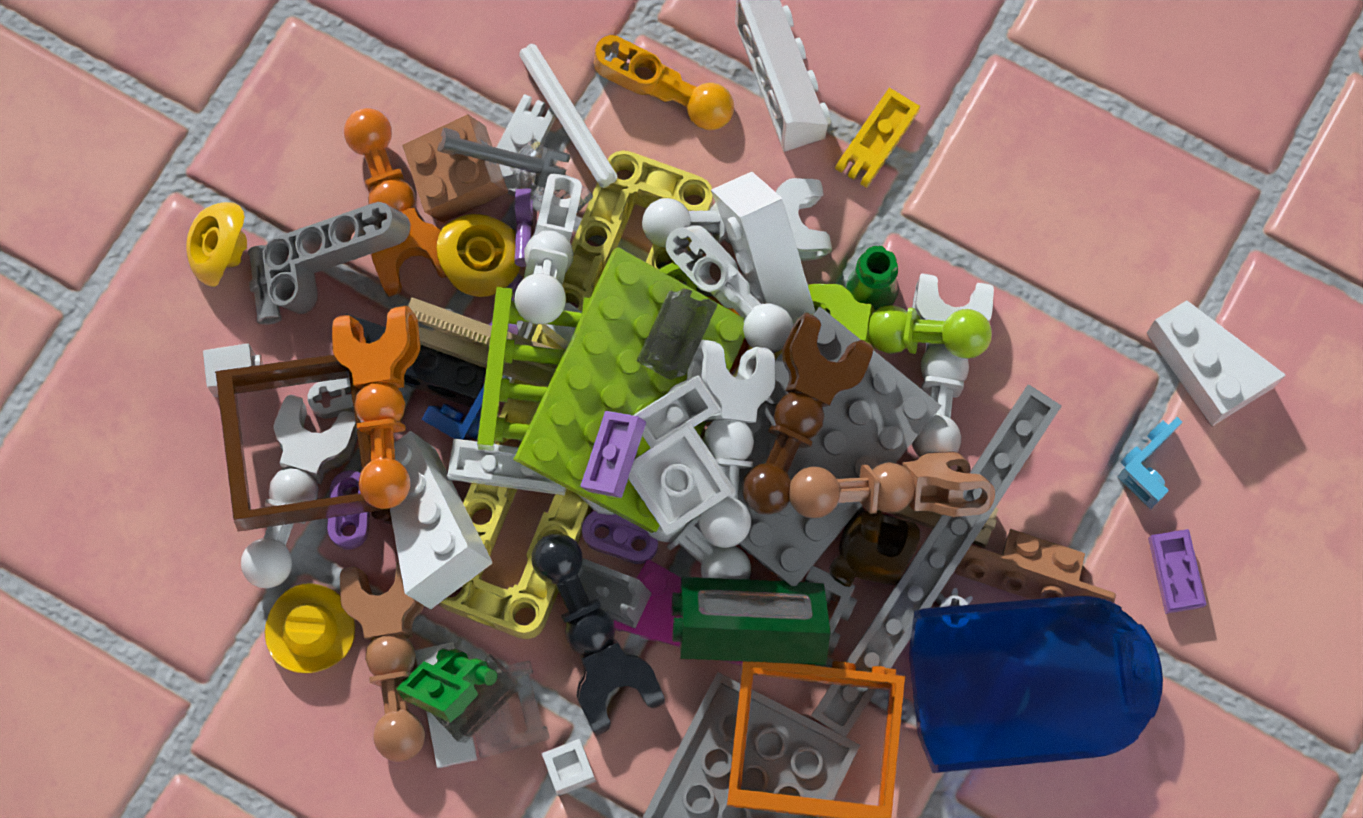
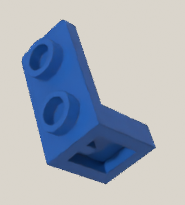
(450, 419)

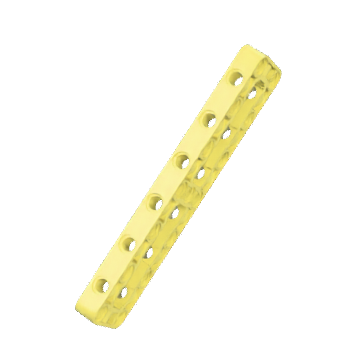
(605, 217)

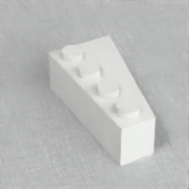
(433, 529)

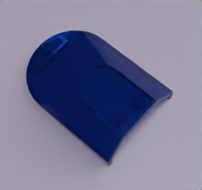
(1030, 682)

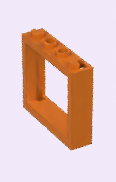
(839, 674)

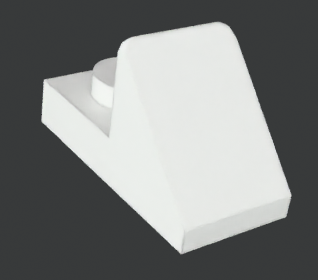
(682, 405)

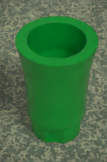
(875, 278)

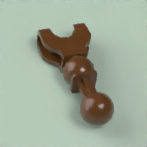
(801, 413)

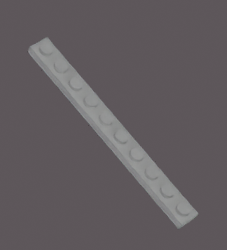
(938, 558)

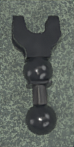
(591, 634)

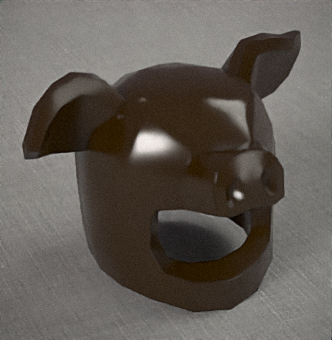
(874, 548)

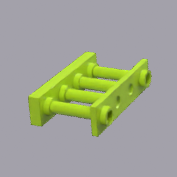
(505, 351)

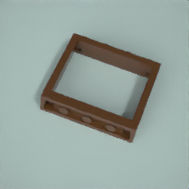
(271, 376)

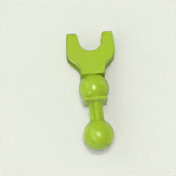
(893, 328)

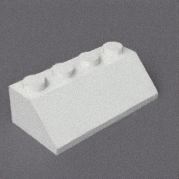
(781, 72)

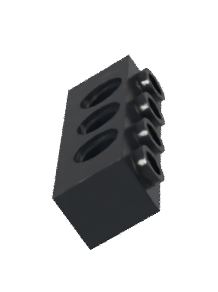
(437, 371)

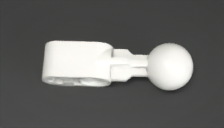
(764, 323)

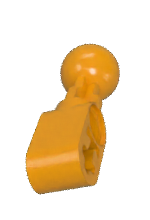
(707, 105)

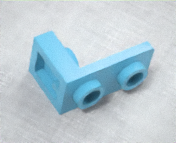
(1143, 482)

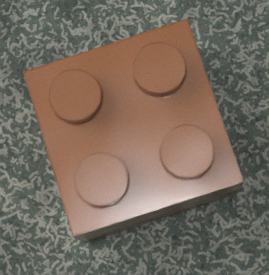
(456, 182)

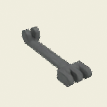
(543, 167)

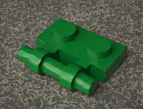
(440, 691)

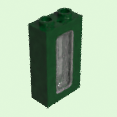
(751, 621)

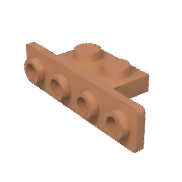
(1030, 569)

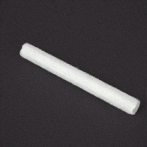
(568, 116)

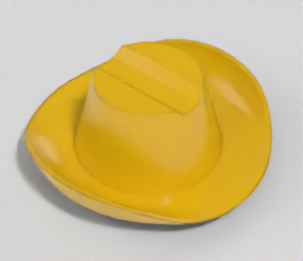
(216, 241)
(477, 254)
(308, 629)

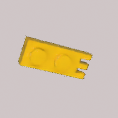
(878, 136)

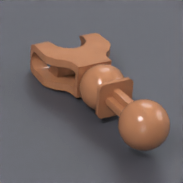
(890, 487)
(389, 656)

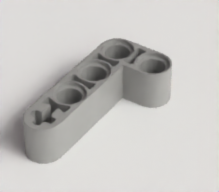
(375, 228)

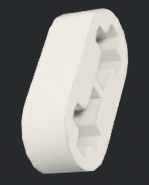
(338, 404)

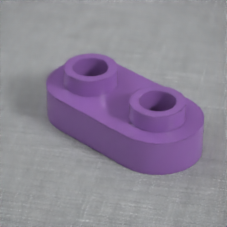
(336, 524)
(620, 538)

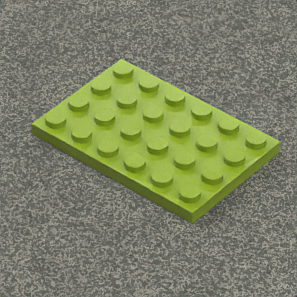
(603, 375)

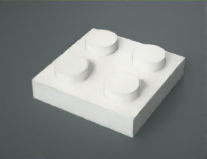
(679, 479)

